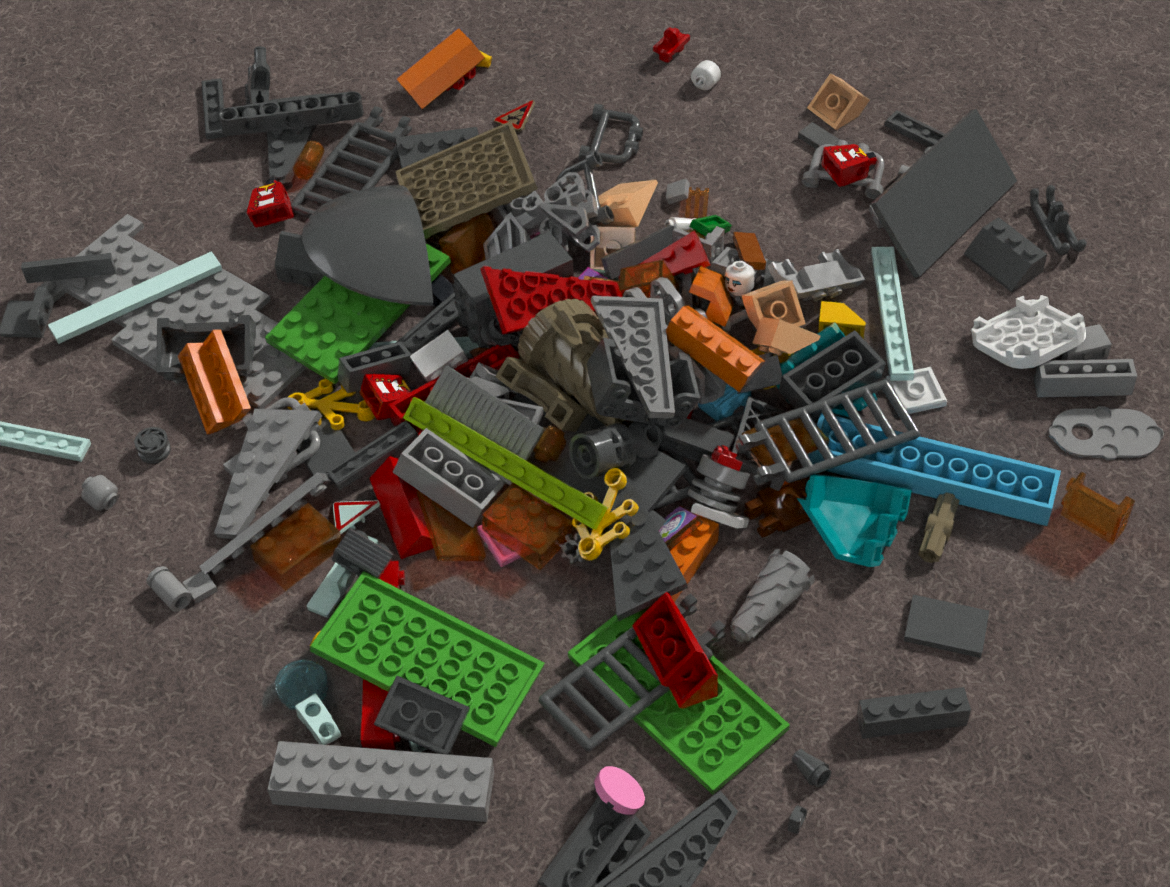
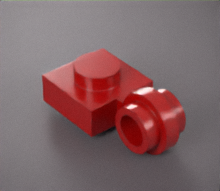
(726, 457)

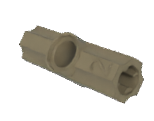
(938, 528)

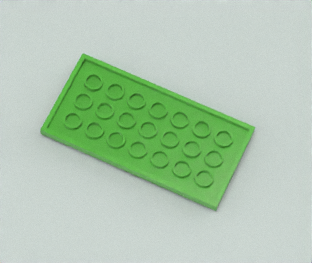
(338, 323)
(392, 633)
(708, 738)

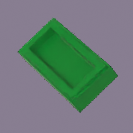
(708, 224)

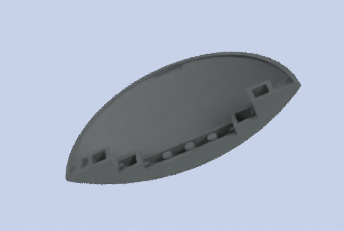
(372, 245)

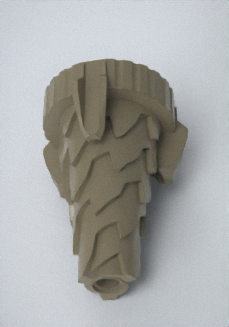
(559, 347)

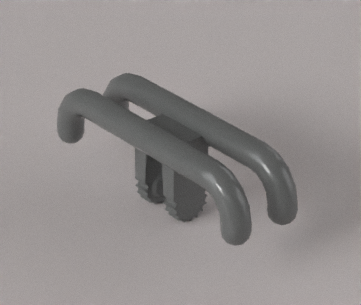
(1055, 222)

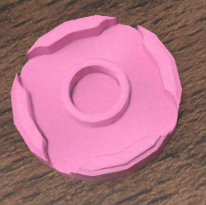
(620, 790)

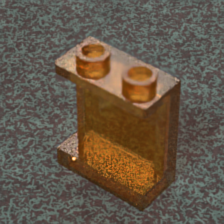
(1095, 511)

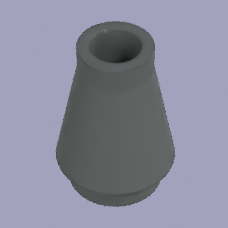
(813, 769)

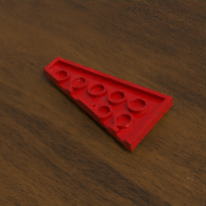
(523, 294)

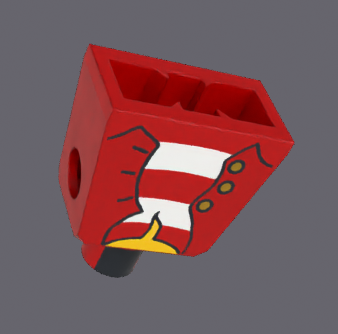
(847, 163)
(269, 204)
(381, 390)

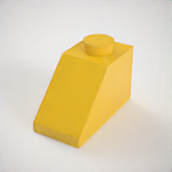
(843, 316)

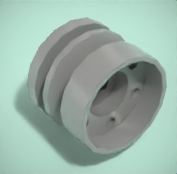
(718, 485)

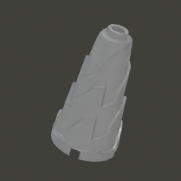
(776, 588)

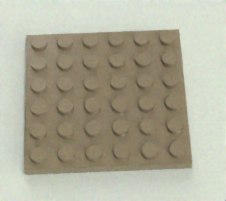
(468, 179)

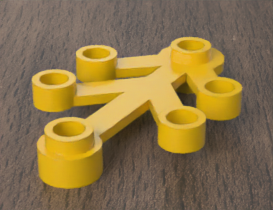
(329, 404)
(596, 539)

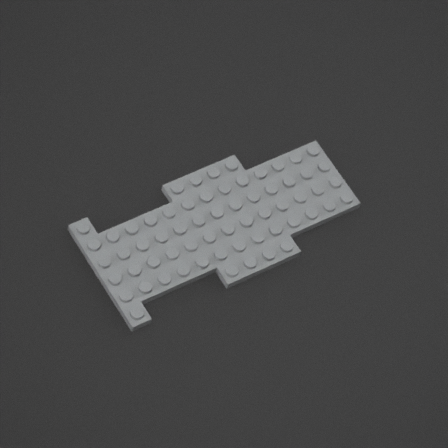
(205, 301)

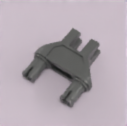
(258, 78)

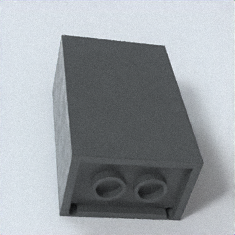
(473, 301)

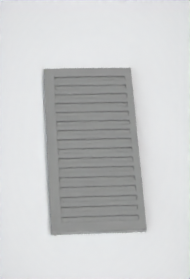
(484, 414)

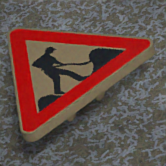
(518, 116)

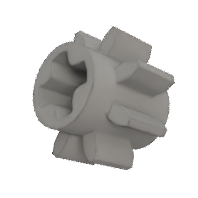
(568, 548)

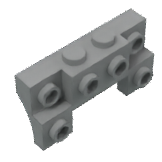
(821, 279)

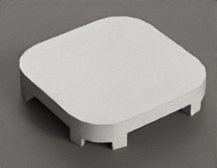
(1028, 333)

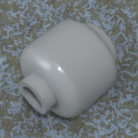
(99, 492)

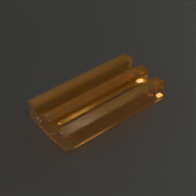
(697, 193)

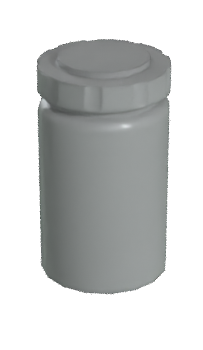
(169, 588)

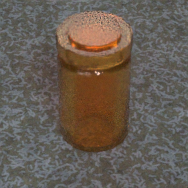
(308, 160)

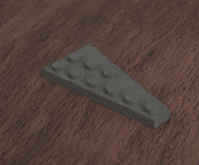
(285, 148)
(642, 560)
(680, 852)

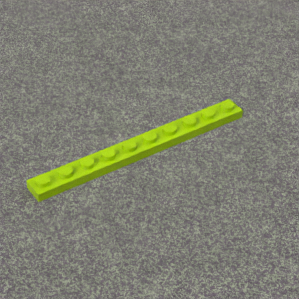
(506, 463)

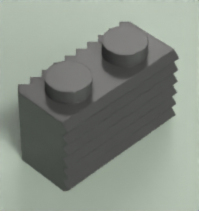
(361, 554)

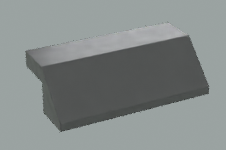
(596, 848)

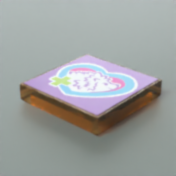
(678, 526)

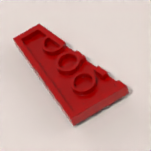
(682, 255)

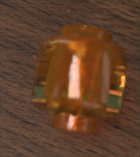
(550, 445)

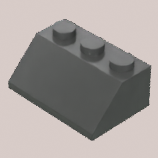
(1006, 255)
(293, 263)

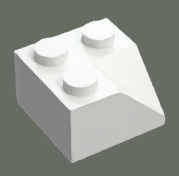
(437, 354)

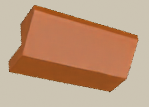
(440, 68)
(712, 287)
(214, 382)

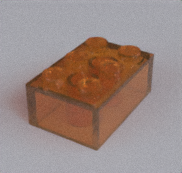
(526, 526)
(296, 546)

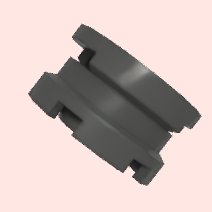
(153, 445)

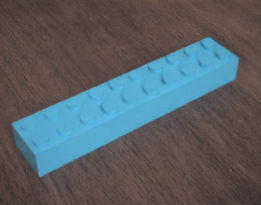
(937, 467)

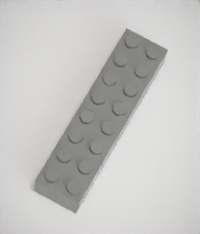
(381, 781)

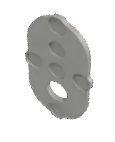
(1114, 433)

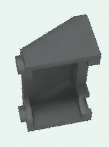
(174, 336)

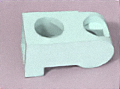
(318, 720)

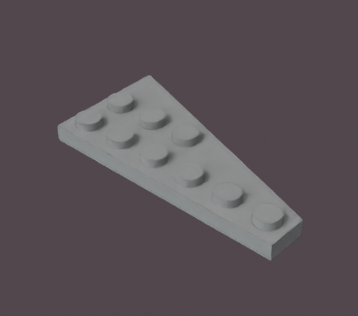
(641, 337)
(261, 463)
(272, 518)

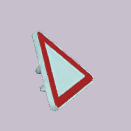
(351, 512)

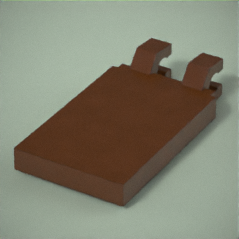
(780, 507)

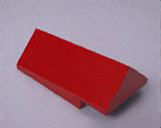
(401, 510)
(676, 653)

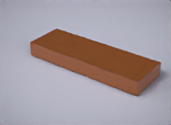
(749, 250)

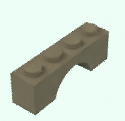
(557, 405)

